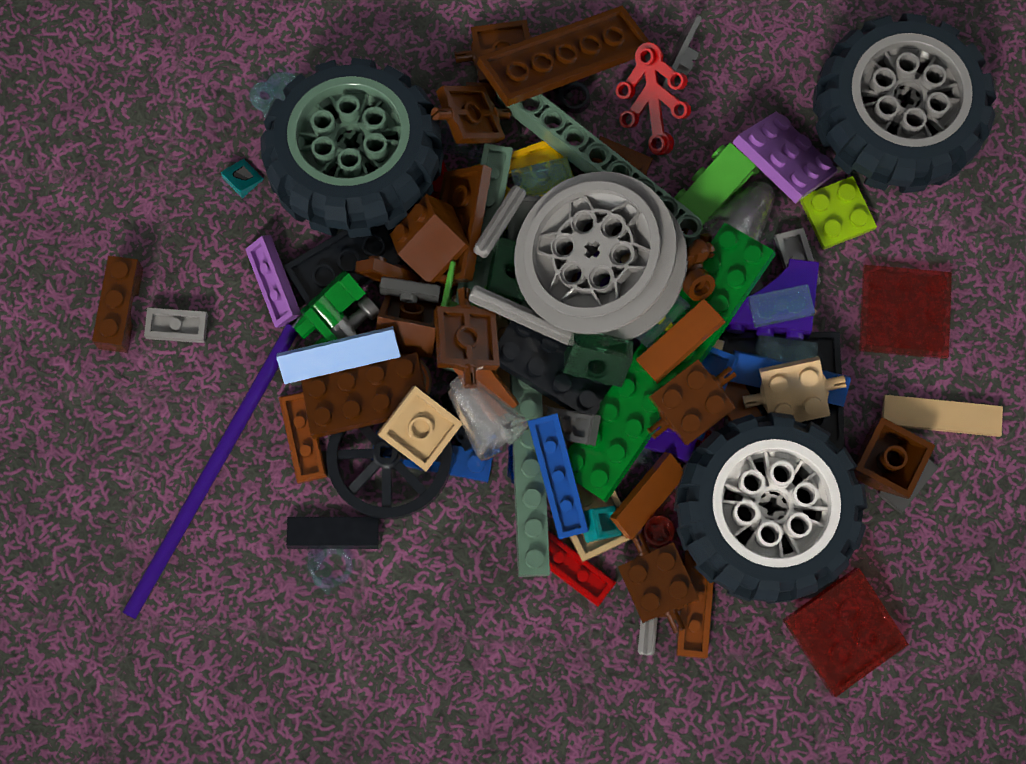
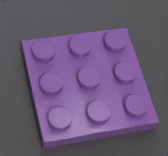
(785, 156)

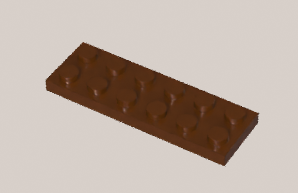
(562, 55)

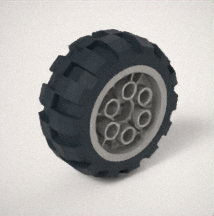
(937, 69)

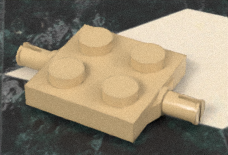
(795, 389)

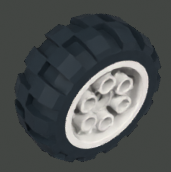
(759, 568)

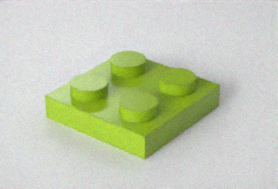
(838, 213)

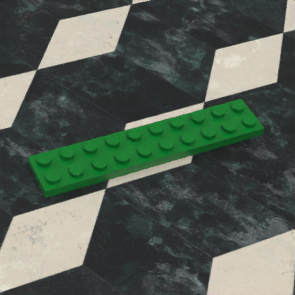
(628, 410)

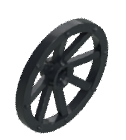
(387, 464)

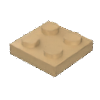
(419, 428)

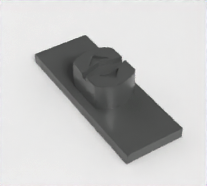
(683, 54)

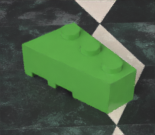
(718, 182)

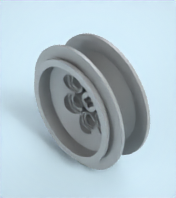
(637, 291)

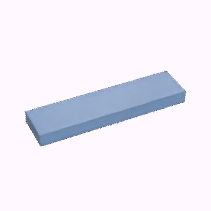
(338, 355)

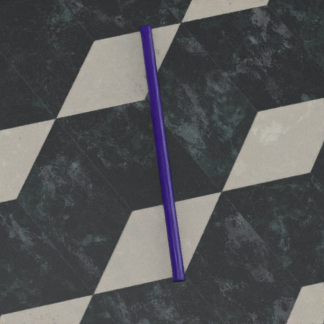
(208, 474)

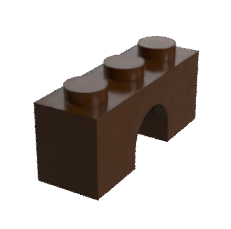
(113, 318)

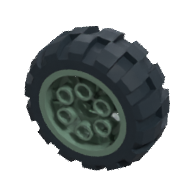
(321, 111)

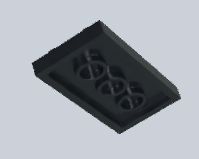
(339, 253)
(540, 364)

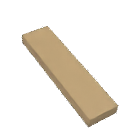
(943, 415)

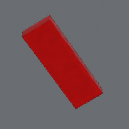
(579, 575)

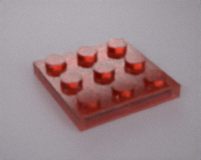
(905, 311)
(845, 632)

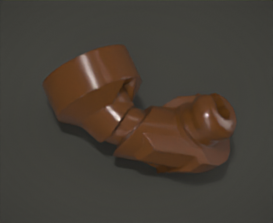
(698, 282)

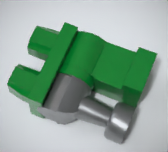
(327, 309)

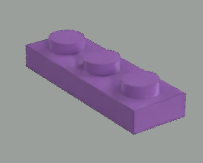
(273, 281)

